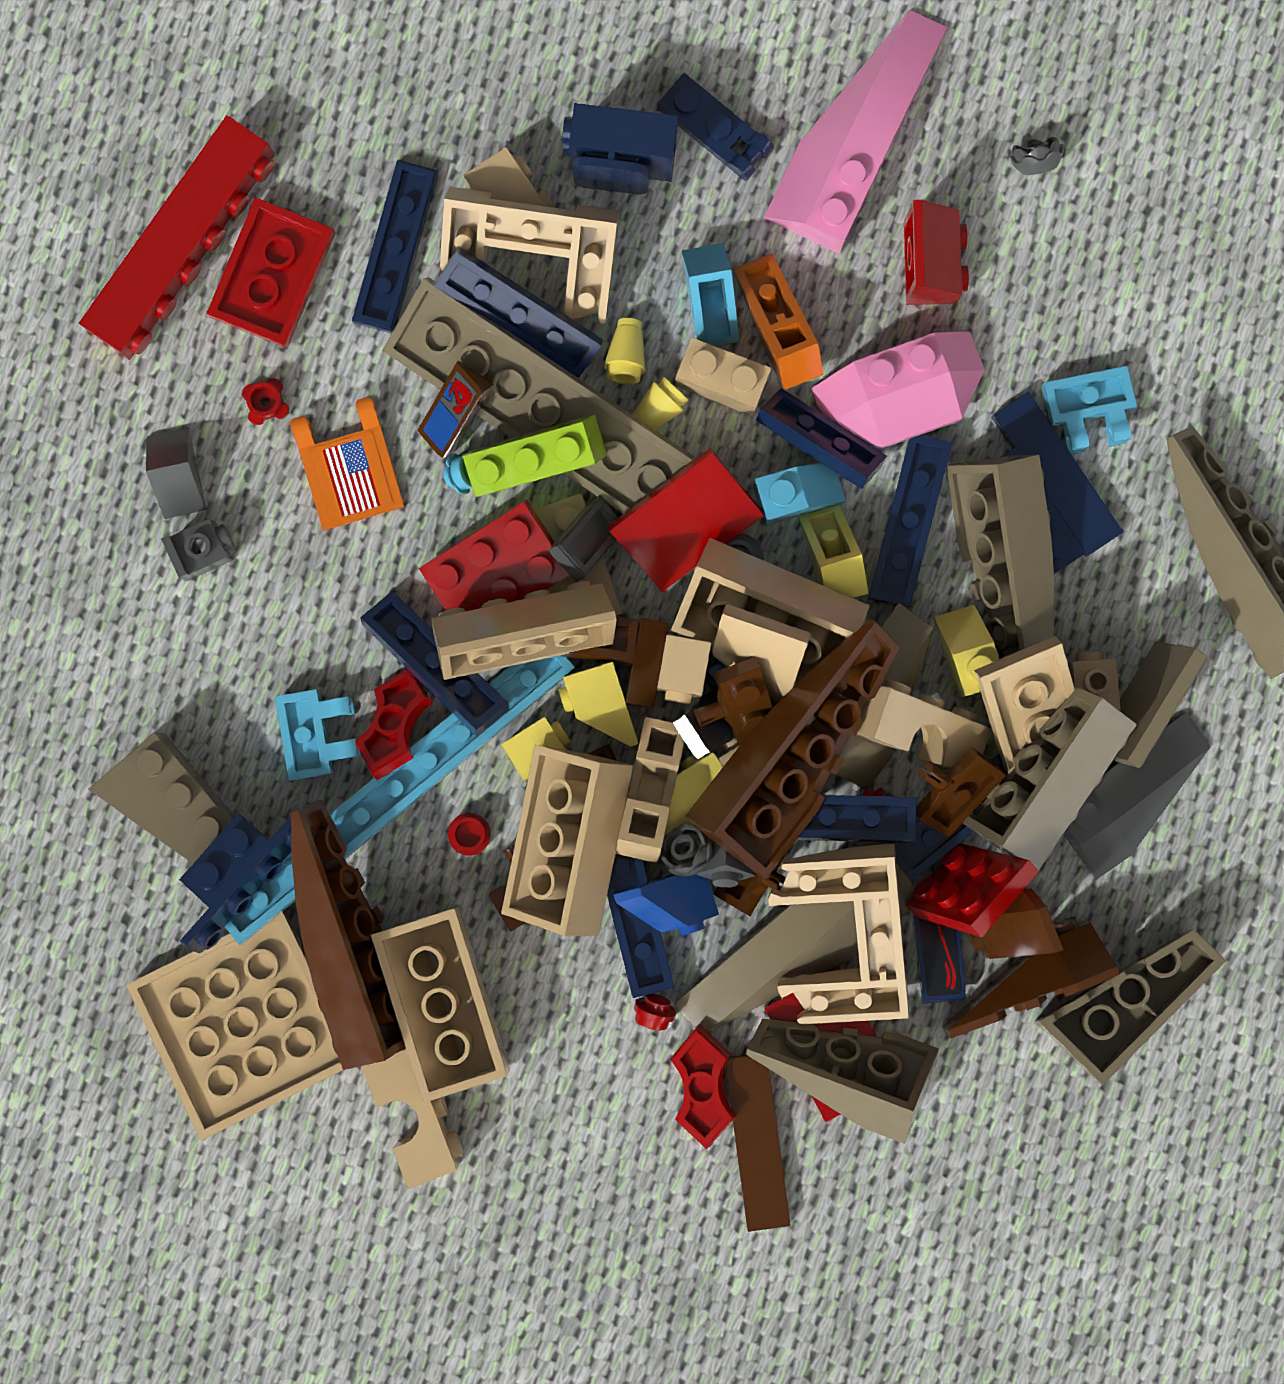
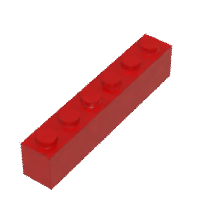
(178, 238)

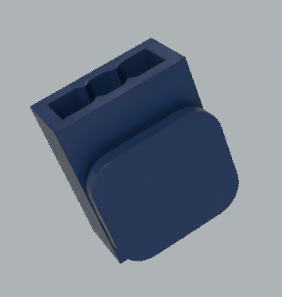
(619, 147)

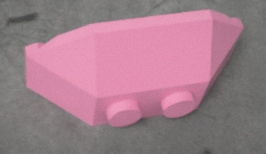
(903, 389)

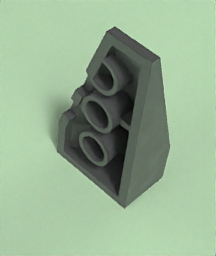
(1133, 798)

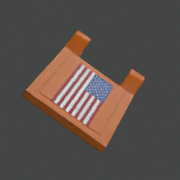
(350, 473)

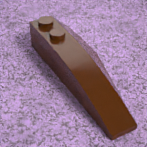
(780, 769)
(339, 944)

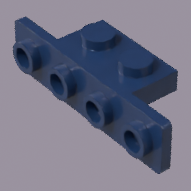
(230, 875)

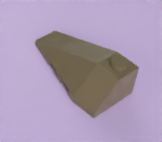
(859, 1076)

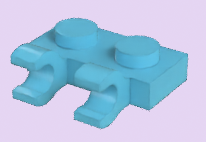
(1090, 397)
(306, 736)

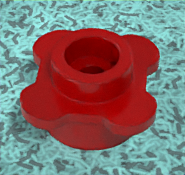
(256, 393)

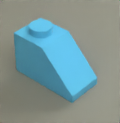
(711, 294)
(797, 492)

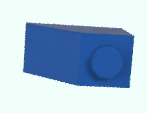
(671, 903)

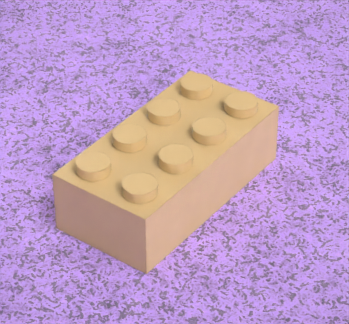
(754, 585)

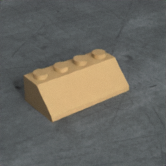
(524, 629)
(566, 841)
(441, 1004)

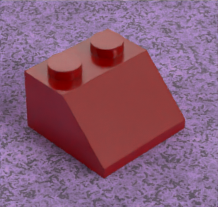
(934, 254)

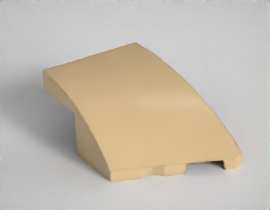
(774, 644)

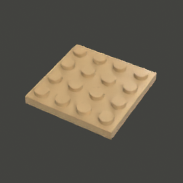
(237, 1026)

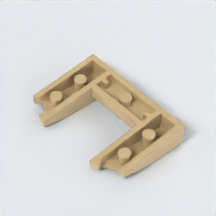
(582, 235)
(880, 984)

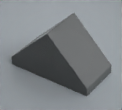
(174, 473)

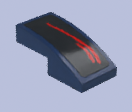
(939, 962)

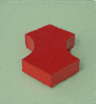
(387, 739)
(704, 1106)

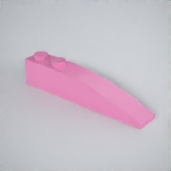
(853, 136)

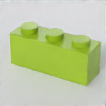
(535, 455)

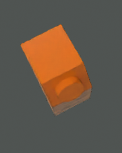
(779, 322)

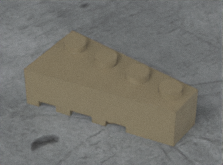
(1052, 778)
(165, 797)
(1120, 1014)

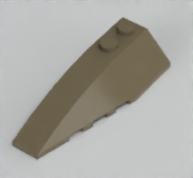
(1008, 538)
(1234, 547)
(788, 945)

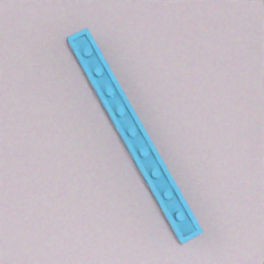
(388, 797)

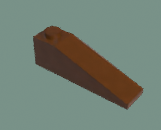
(1020, 930)
(1031, 977)

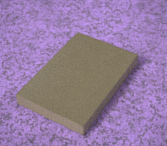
(1156, 695)

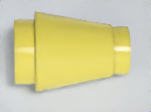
(626, 353)
(660, 404)

